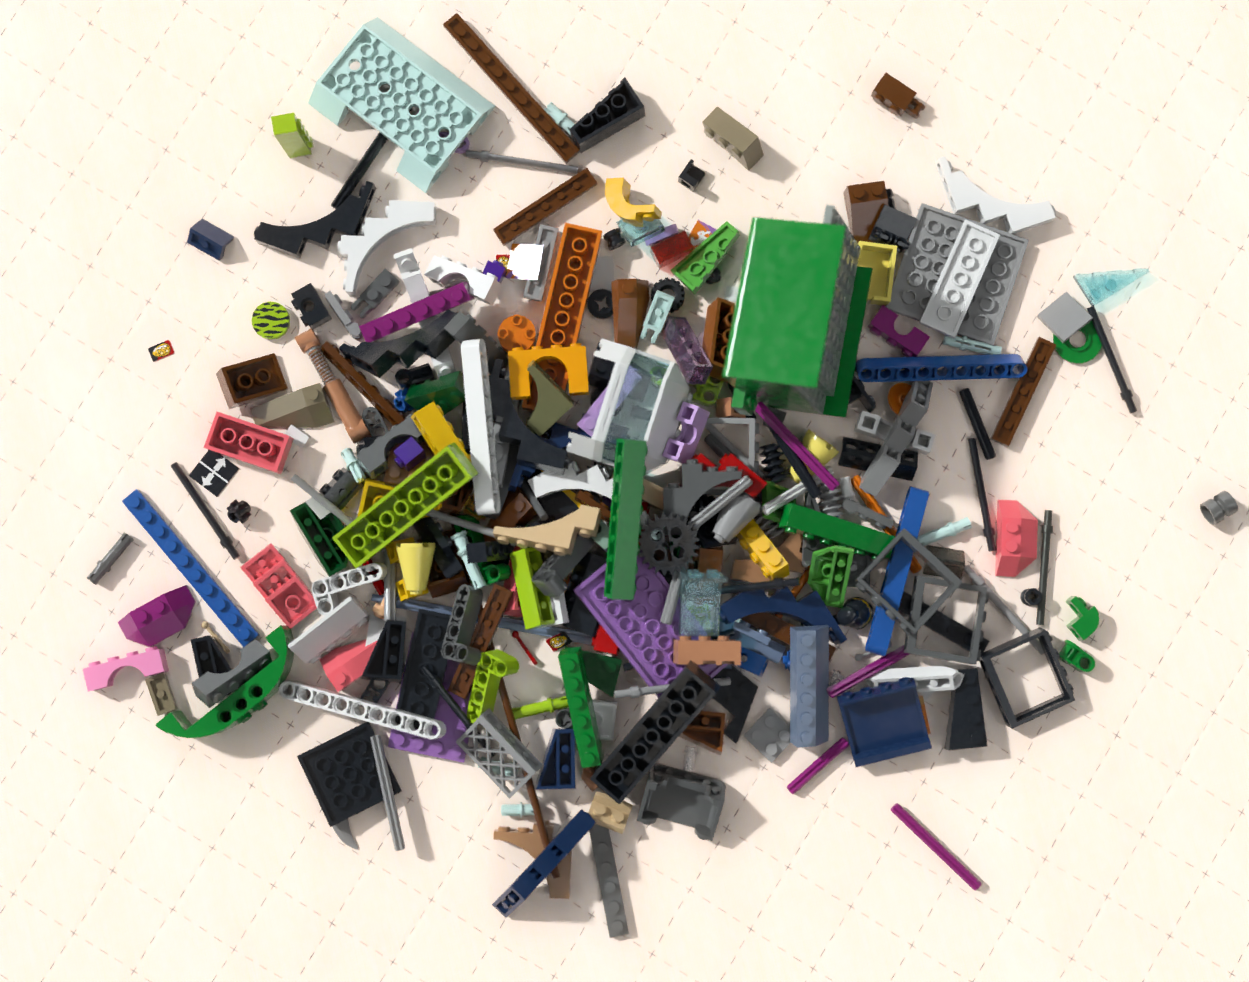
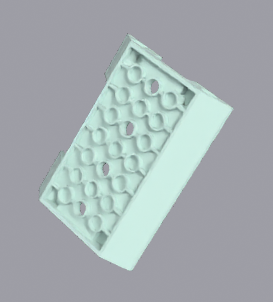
(413, 82)

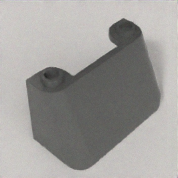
(682, 799)

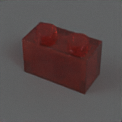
(671, 249)

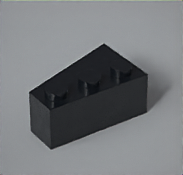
(387, 657)

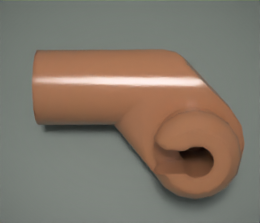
(586, 775)

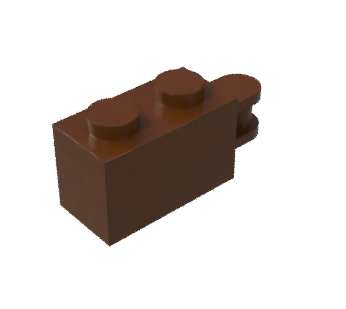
(896, 97)

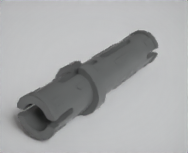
(109, 559)

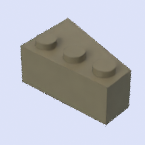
(733, 137)

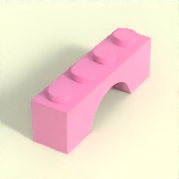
(102, 675)

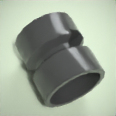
(1218, 507)

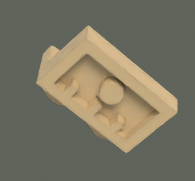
(609, 813)

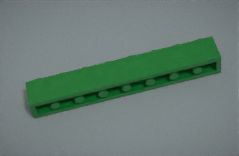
(625, 519)

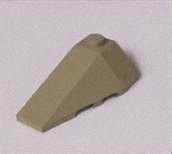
(299, 408)

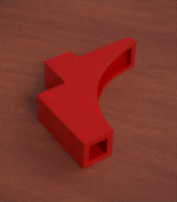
(732, 460)

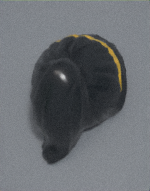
(855, 613)

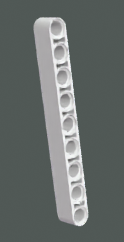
(480, 426)
(353, 706)

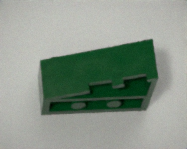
(446, 392)
(601, 671)

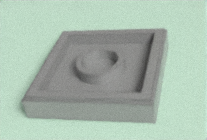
(1064, 317)

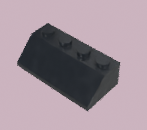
(578, 614)

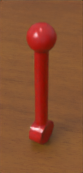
(515, 634)

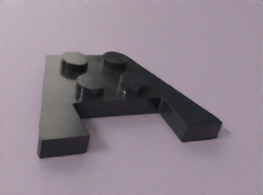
(736, 699)

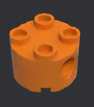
(517, 332)

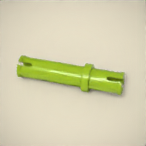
(540, 707)

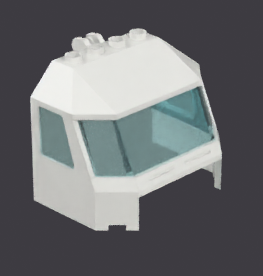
(638, 405)

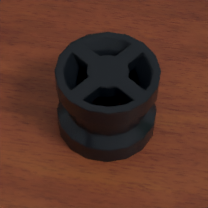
(614, 239)

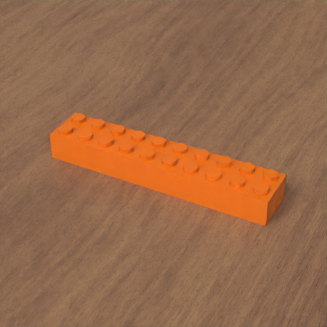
(566, 300)

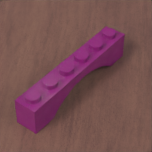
(416, 312)

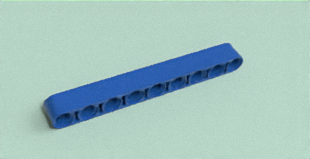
(948, 372)
(897, 571)

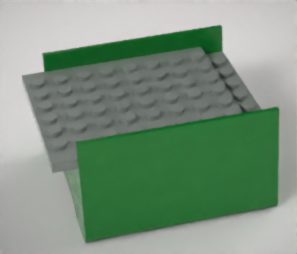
(797, 317)

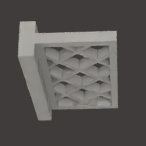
(507, 744)

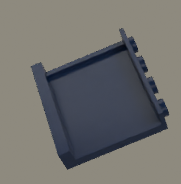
(884, 721)

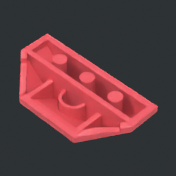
(1014, 538)

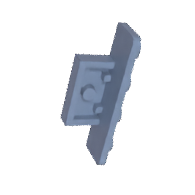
(755, 640)

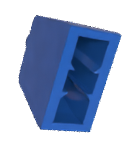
(755, 663)

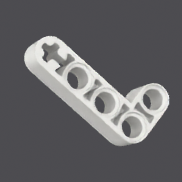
(350, 582)

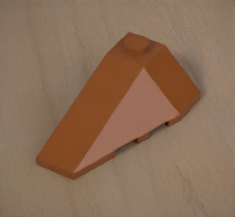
(630, 306)

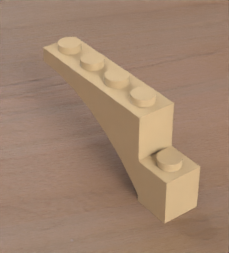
(554, 536)

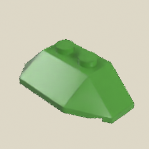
(830, 574)

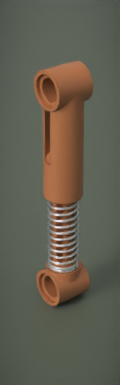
(333, 387)

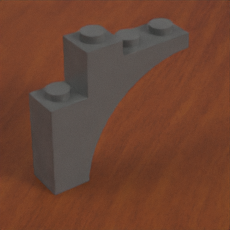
(695, 483)

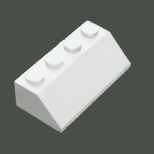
(329, 630)

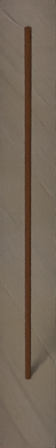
(513, 728)

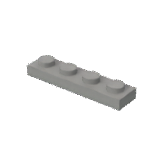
(546, 236)

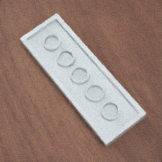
(959, 279)

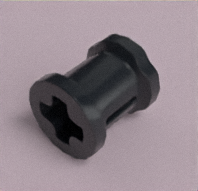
(1032, 591)

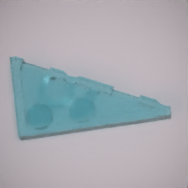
(1101, 285)

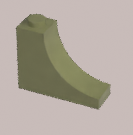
(551, 403)

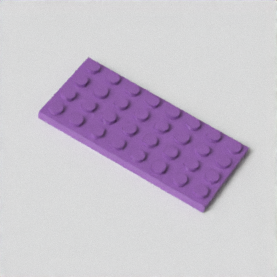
(637, 625)

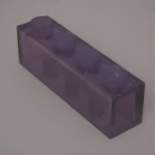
(686, 350)

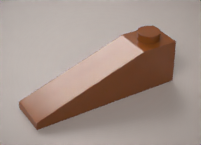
(515, 511)

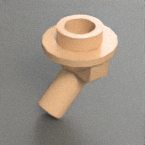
(379, 609)

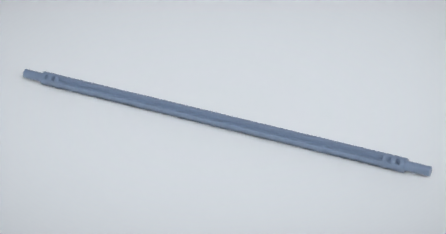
(506, 623)

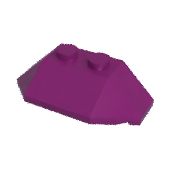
(159, 617)

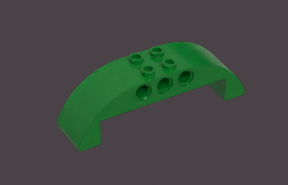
(217, 719)

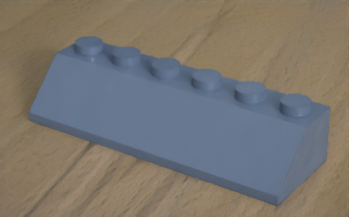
(808, 685)

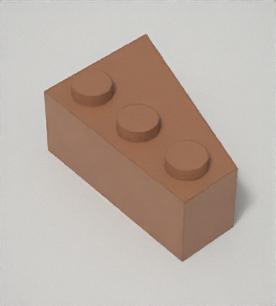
(706, 650)

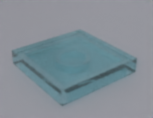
(637, 235)

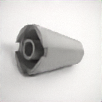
(734, 517)

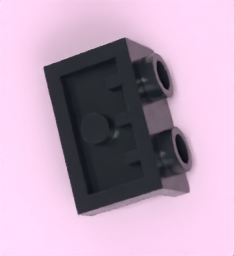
(341, 488)

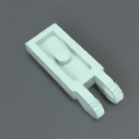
(657, 314)

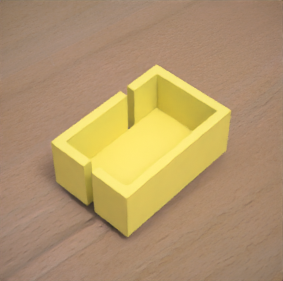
(882, 261)

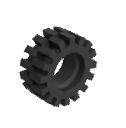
(674, 286)

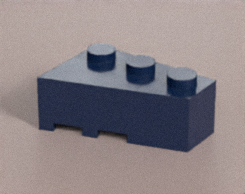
(558, 761)

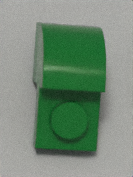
(1086, 620)

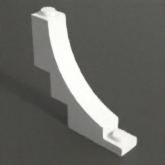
(966, 196)
(418, 290)

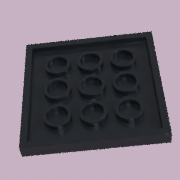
(345, 774)

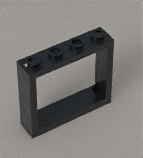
(1058, 671)

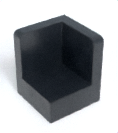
(691, 176)

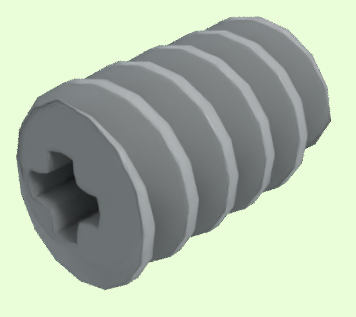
(830, 501)
(767, 526)

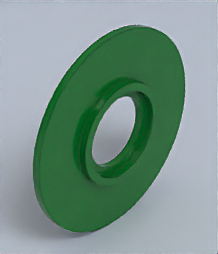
(1080, 354)

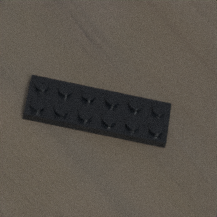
(426, 646)

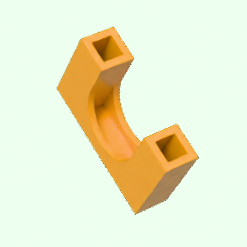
(571, 357)

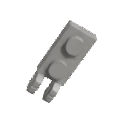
(344, 316)

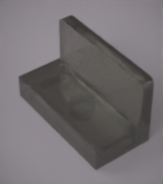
(951, 558)

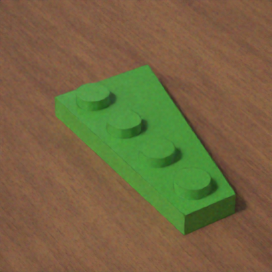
(703, 260)

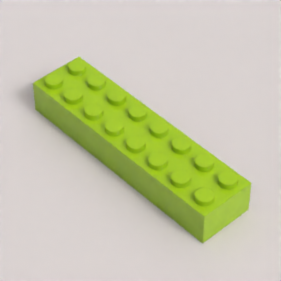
(405, 505)

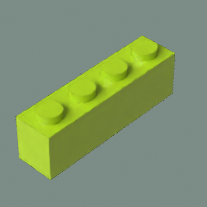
(292, 135)
(534, 604)

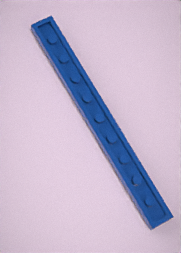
(190, 568)

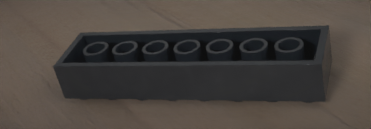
(655, 732)

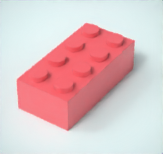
(248, 442)

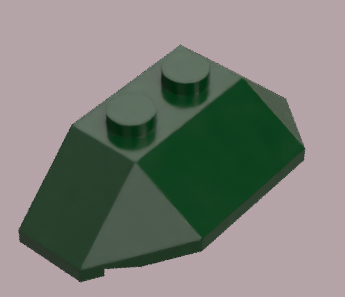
(318, 537)

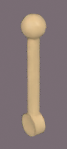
(205, 625)

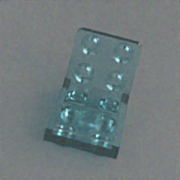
(700, 602)

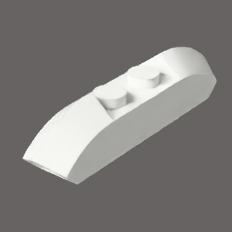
(926, 678)

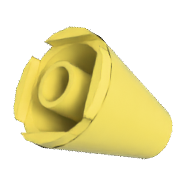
(819, 448)
(415, 564)

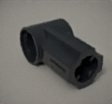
(415, 375)

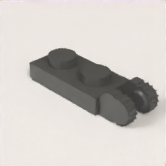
(376, 292)
(866, 513)

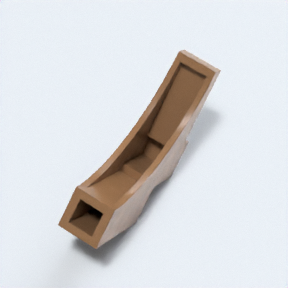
(790, 549)
(532, 843)

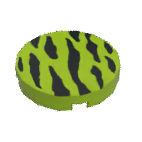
(271, 320)

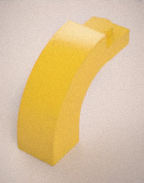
(617, 196)

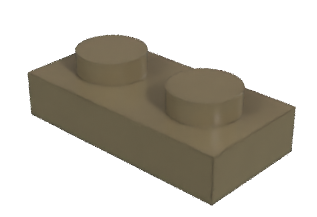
(161, 694)

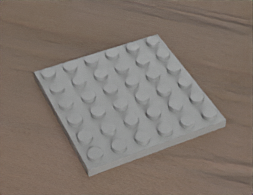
(925, 258)

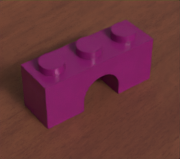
(883, 326)

